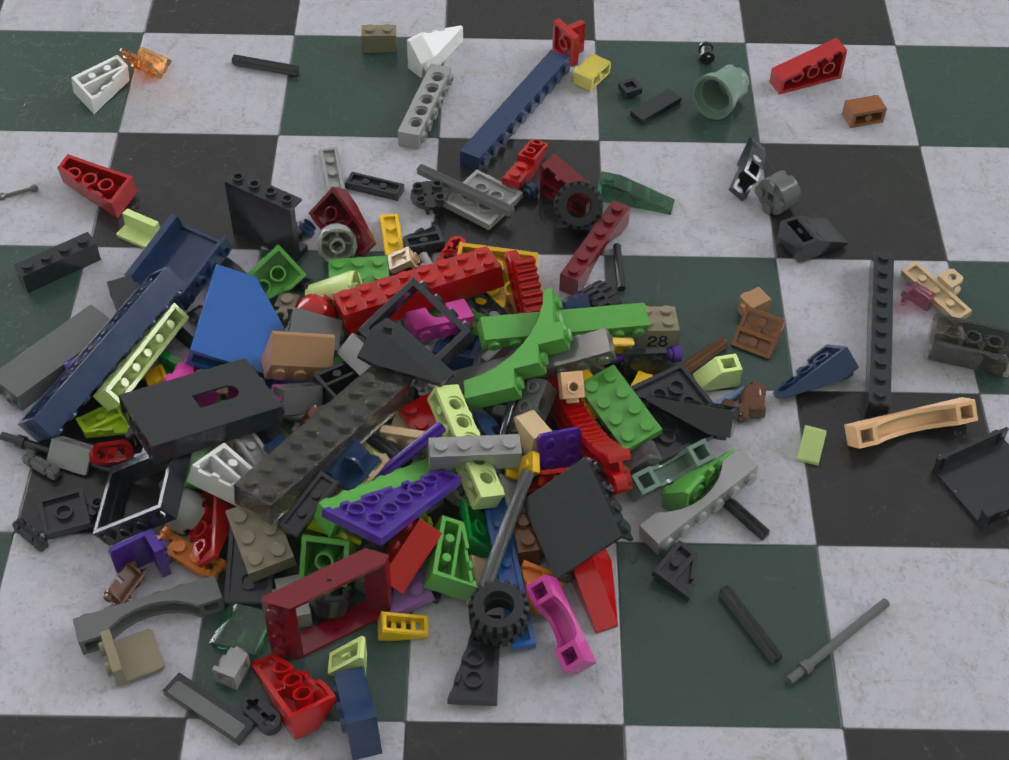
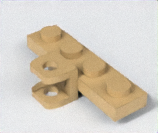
(944, 288)

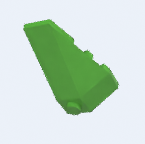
(277, 272)
(693, 485)

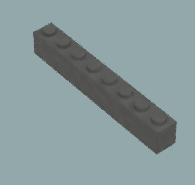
(584, 352)

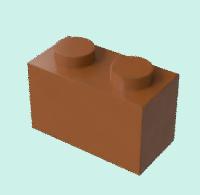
(864, 111)

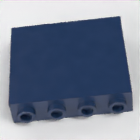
(186, 252)

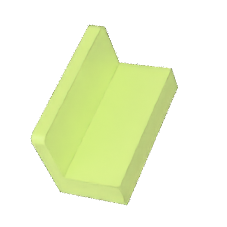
(137, 228)

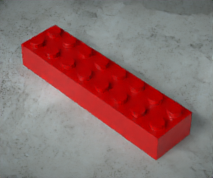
(450, 278)

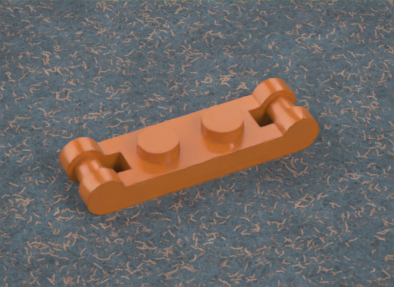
(182, 553)

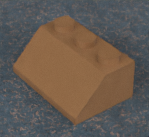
(297, 355)

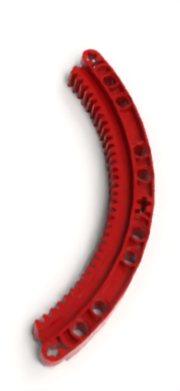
(594, 443)

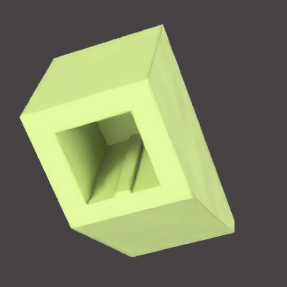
(719, 373)

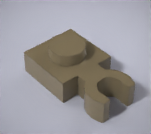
(285, 304)

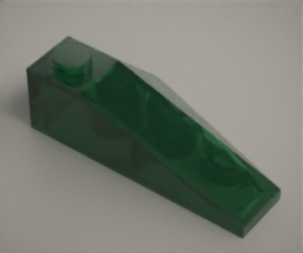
(633, 194)

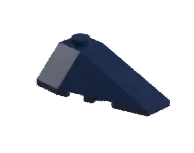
(466, 358)

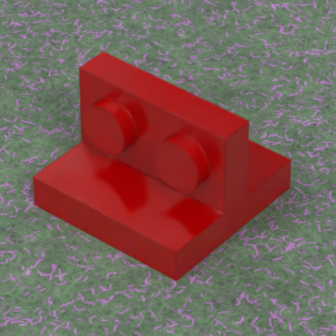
(569, 39)

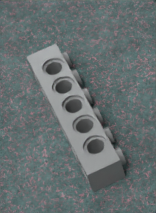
(425, 106)

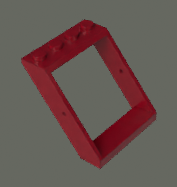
(281, 604)

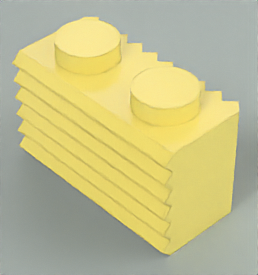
(591, 72)

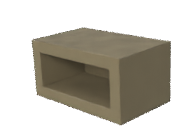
(379, 38)

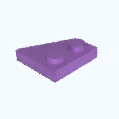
(413, 597)

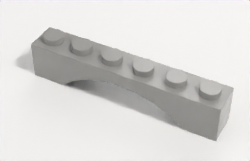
(665, 528)

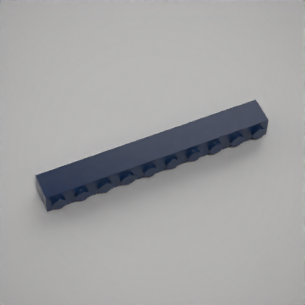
(514, 111)

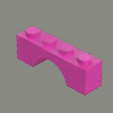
(572, 646)

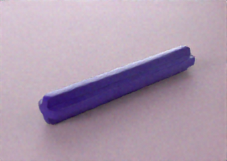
(412, 449)

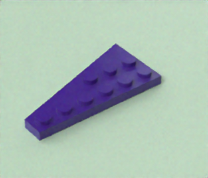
(389, 510)

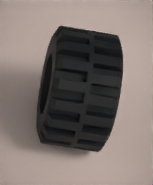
(592, 215)
(601, 294)
(504, 629)

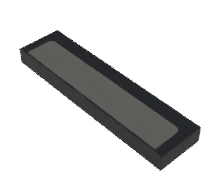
(209, 708)

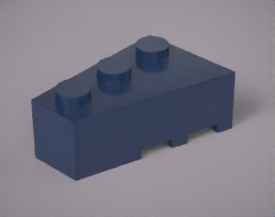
(358, 713)

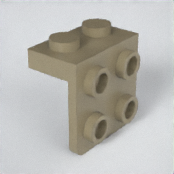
(131, 656)

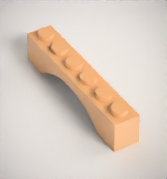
(881, 428)

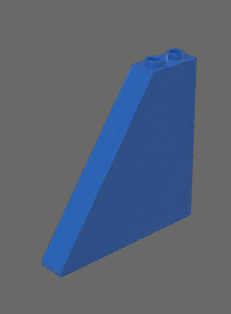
(234, 323)

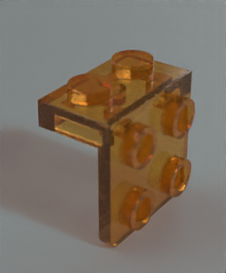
(147, 61)

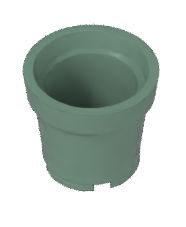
(719, 91)

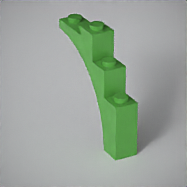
(529, 361)

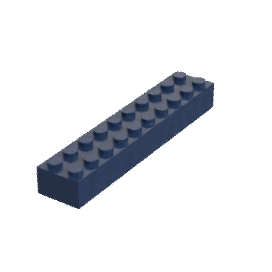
(101, 355)

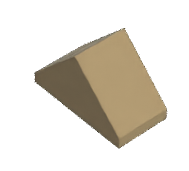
(529, 427)

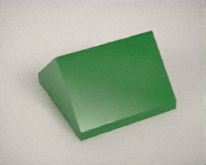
(475, 529)

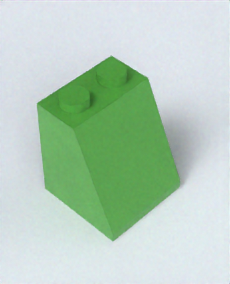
(323, 551)

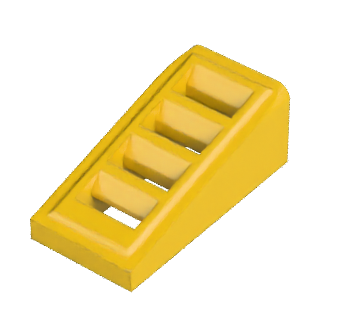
(394, 633)

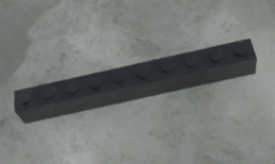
(879, 335)

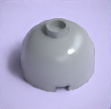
(336, 242)
(189, 511)

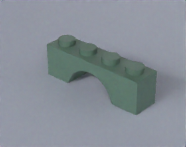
(659, 475)

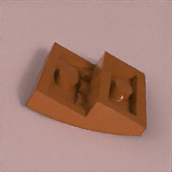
(758, 332)

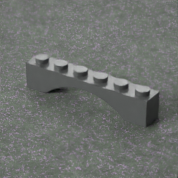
(194, 598)

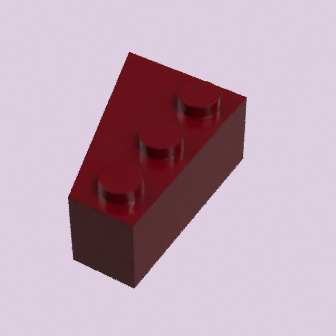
(554, 176)

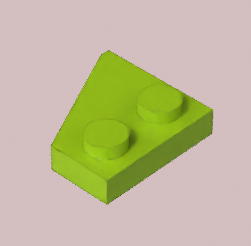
(103, 423)

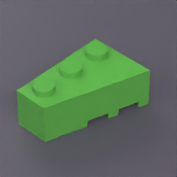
(449, 563)

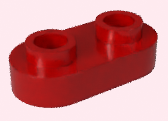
(109, 453)

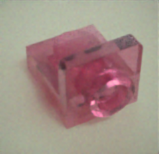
(918, 295)

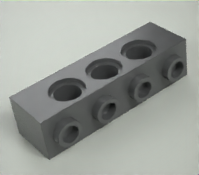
(536, 396)

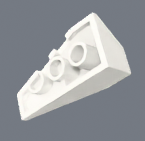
(432, 48)

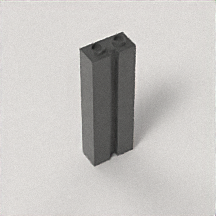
(38, 367)

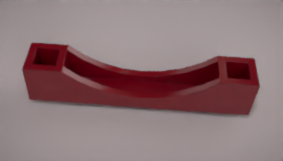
(580, 266)

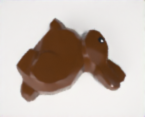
(750, 402)

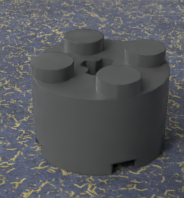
(778, 193)

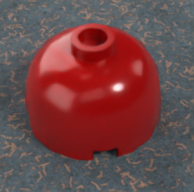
(317, 304)

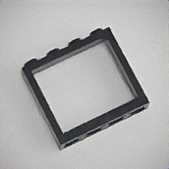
(447, 354)
(108, 523)

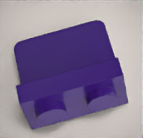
(559, 448)
(143, 550)

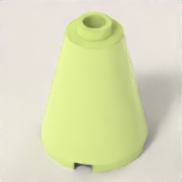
(335, 284)

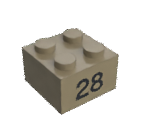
(663, 329)

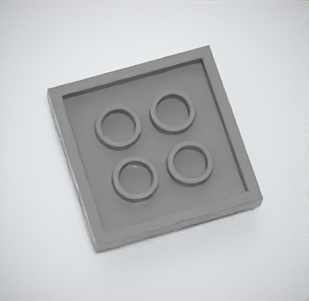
(477, 212)

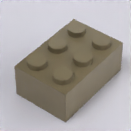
(260, 544)

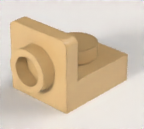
(403, 259)

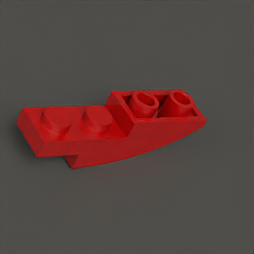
(526, 165)

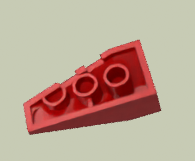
(211, 530)
(596, 591)
(294, 694)

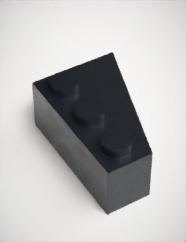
(335, 380)

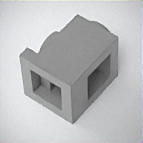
(232, 668)

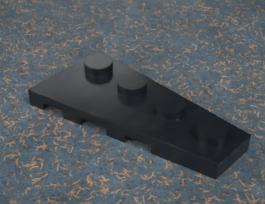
(478, 674)

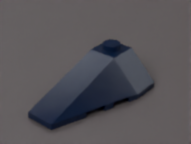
(824, 367)

